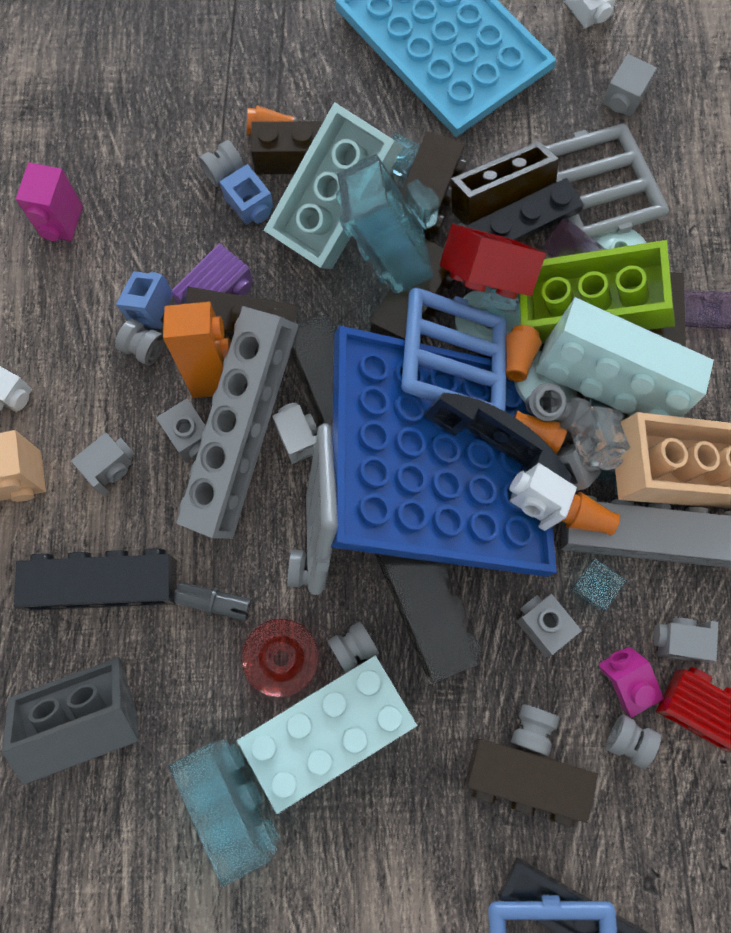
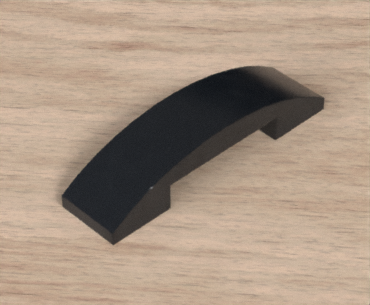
(497, 428)

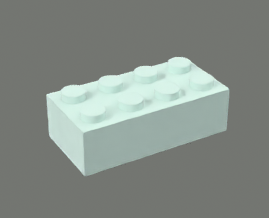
(309, 210)
(623, 363)
(326, 734)

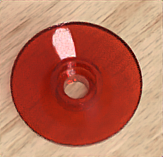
(259, 656)

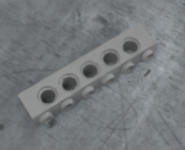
(252, 412)

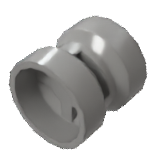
(221, 162)
(142, 343)
(297, 570)
(353, 647)
(536, 727)
(634, 742)

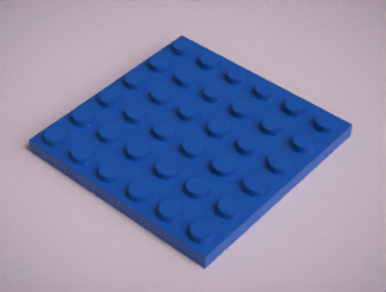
(415, 485)

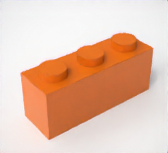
(196, 345)

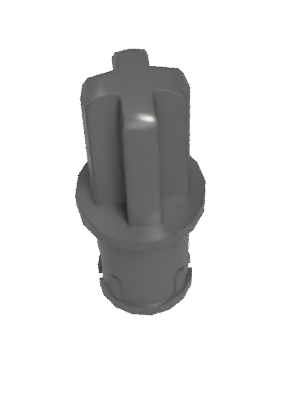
(212, 601)

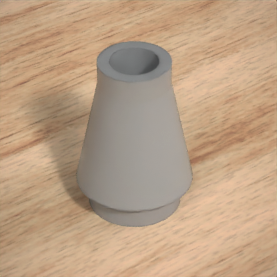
(553, 402)

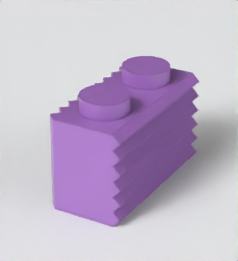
(217, 272)

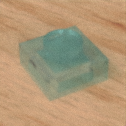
(406, 157)
(423, 203)
(498, 304)
(598, 585)

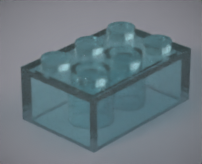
(383, 225)
(225, 810)

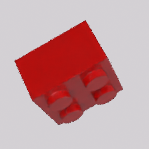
(491, 261)

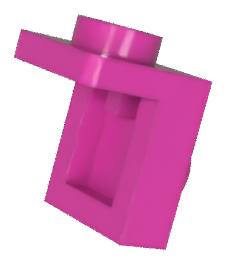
(632, 680)

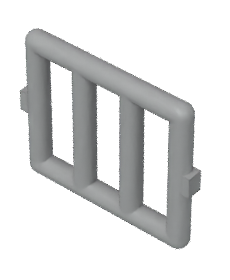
(632, 156)
(321, 509)

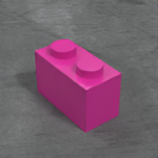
(49, 202)

